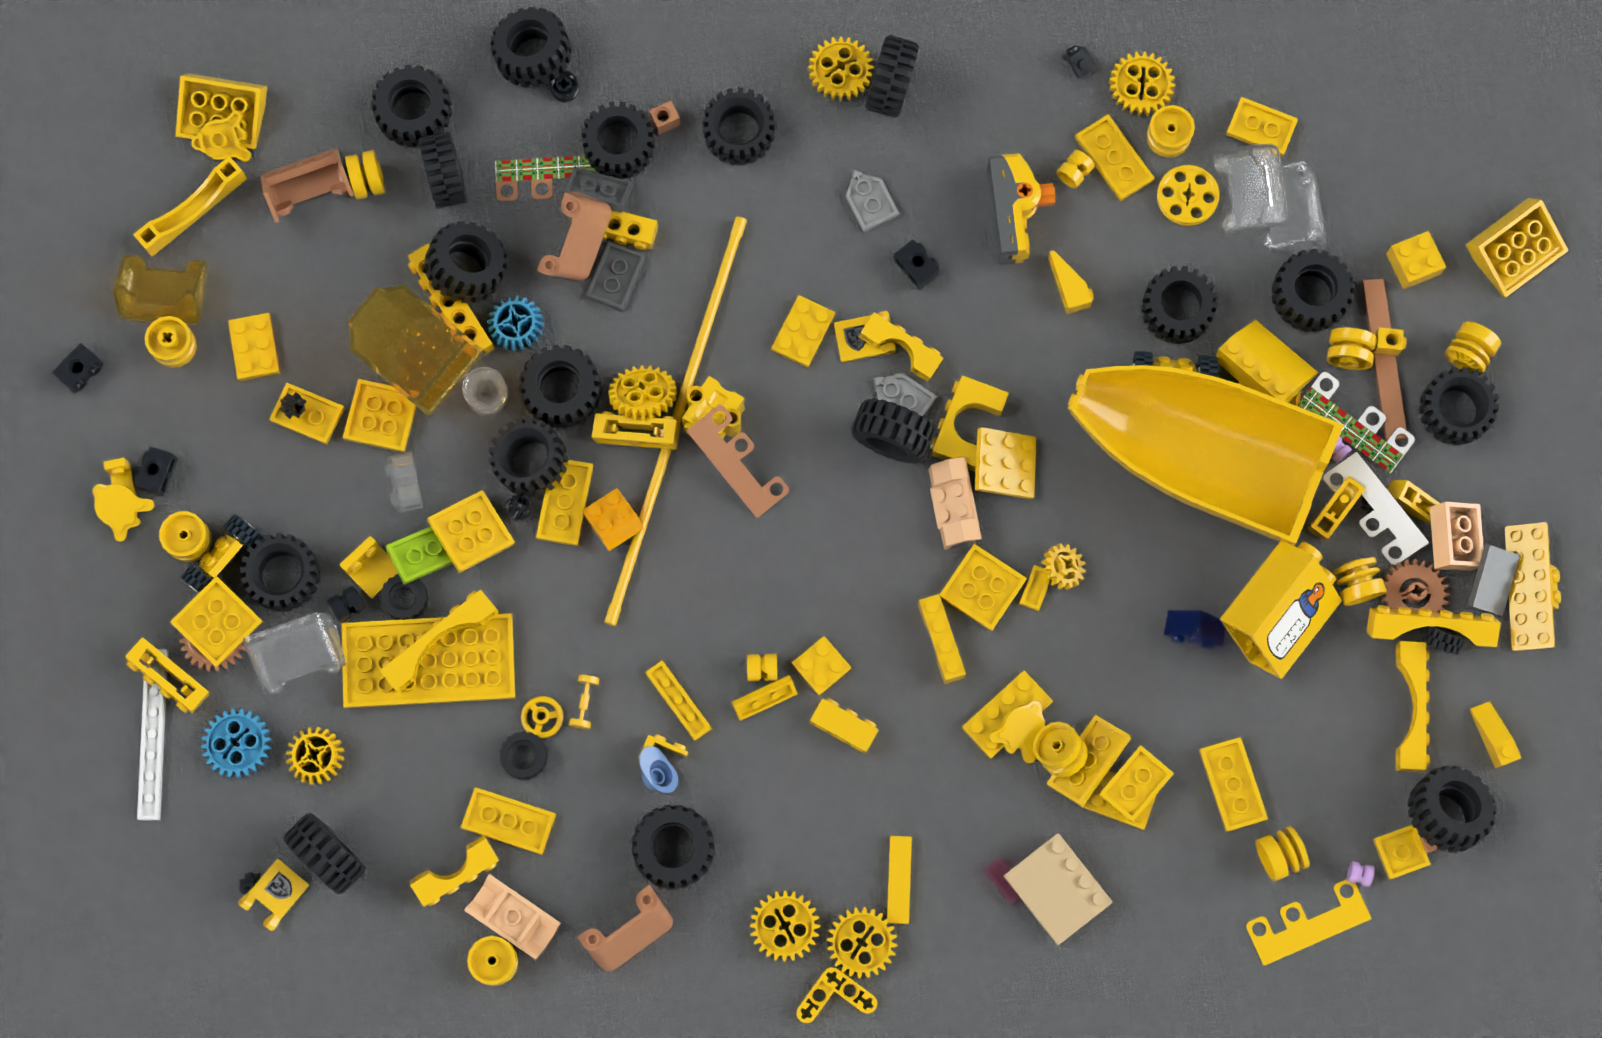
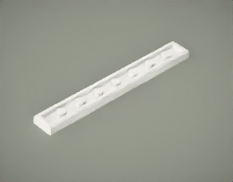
(152, 747)

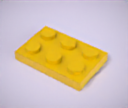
(1261, 125)
(803, 331)
(253, 346)
(316, 422)
(1136, 784)
(1100, 806)

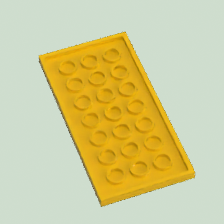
(459, 667)

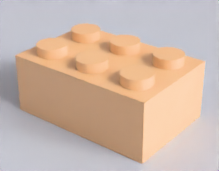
(1456, 536)

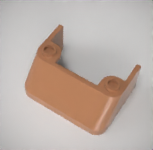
(304, 181)

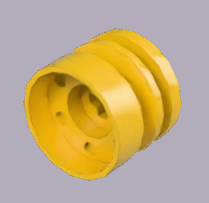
(1472, 347)
(1359, 581)
(1286, 852)

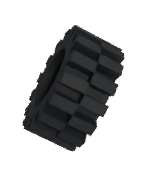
(1443, 639)

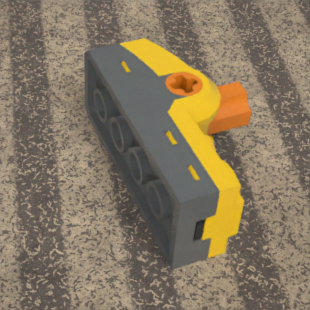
(1013, 200)

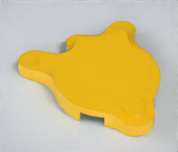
(222, 138)
(119, 508)
(1020, 729)

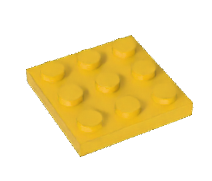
(379, 417)
(1005, 463)
(470, 531)
(982, 587)
(216, 621)

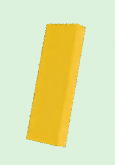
(764, 698)

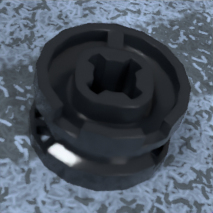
(564, 86)

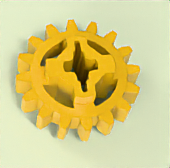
(1063, 566)

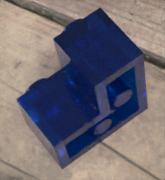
(1194, 627)

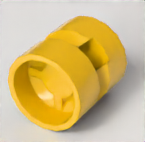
(1078, 166)
(762, 667)

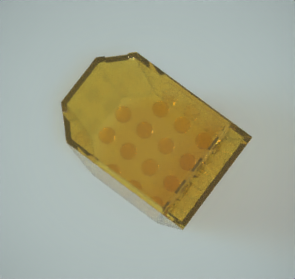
(412, 346)

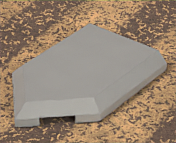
(870, 201)
(904, 392)

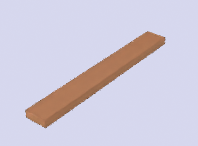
(1384, 365)

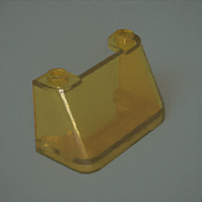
(157, 293)

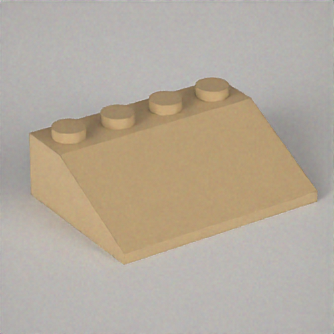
(1058, 889)

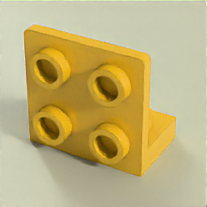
(369, 567)

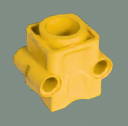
(709, 397)

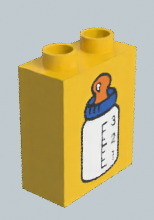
(1282, 607)

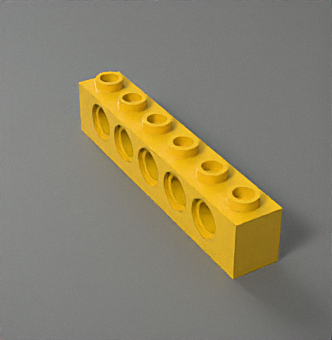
(458, 309)

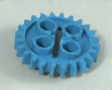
(250, 755)

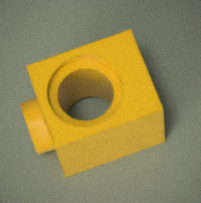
(1383, 347)

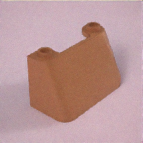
(583, 239)
(631, 937)

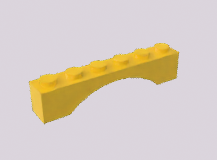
(218, 185)
(1390, 623)
(1411, 662)
(404, 667)

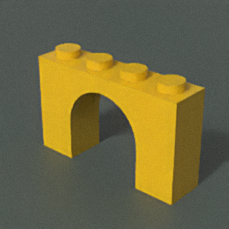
(967, 395)

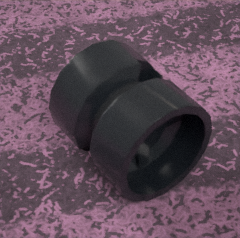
(346, 604)

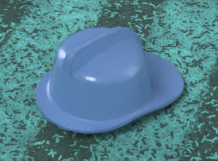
(657, 771)

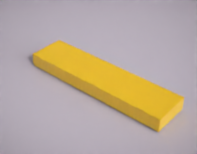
(678, 700)
(899, 879)

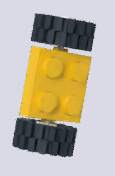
(1206, 364)
(222, 553)

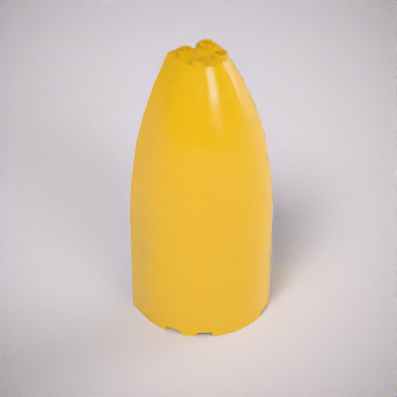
(1209, 443)

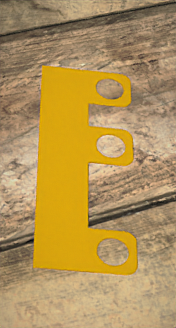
(1308, 932)

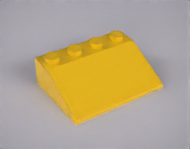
(216, 98)
(1517, 246)
(1264, 363)

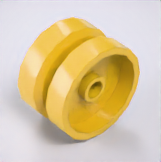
(1170, 131)
(365, 174)
(170, 342)
(1351, 348)
(174, 539)
(1060, 749)
(505, 965)

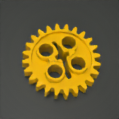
(831, 54)
(1123, 81)
(642, 392)
(802, 916)
(879, 954)

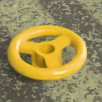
(548, 715)

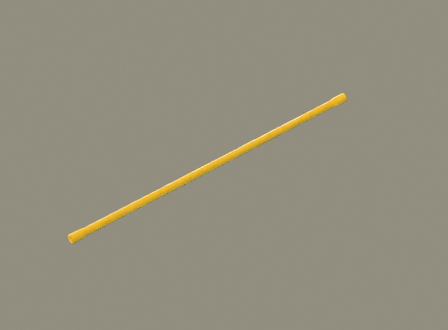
(736, 234)

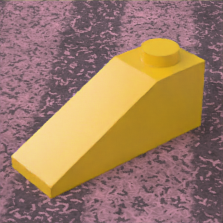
(1071, 286)
(1412, 499)
(1336, 509)
(1495, 735)

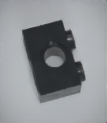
(918, 275)
(78, 357)
(155, 483)

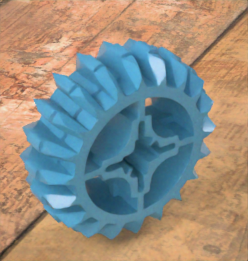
(523, 322)

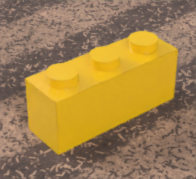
(844, 725)

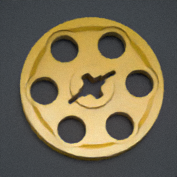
(1196, 191)

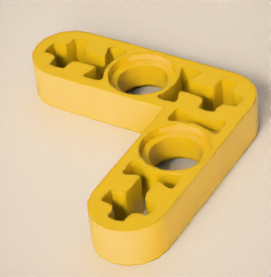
(829, 989)

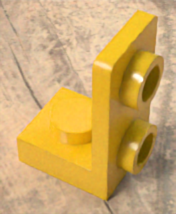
(120, 472)
(661, 741)

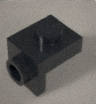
(1079, 60)

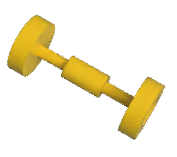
(587, 680)

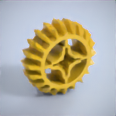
(306, 759)

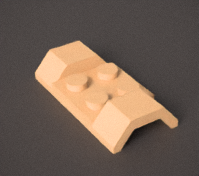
(954, 502)
(513, 917)

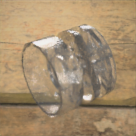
(485, 379)

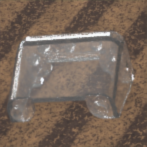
(1254, 188)
(1305, 216)
(295, 650)

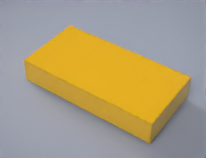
(1035, 589)

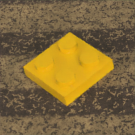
(821, 665)
(1401, 852)

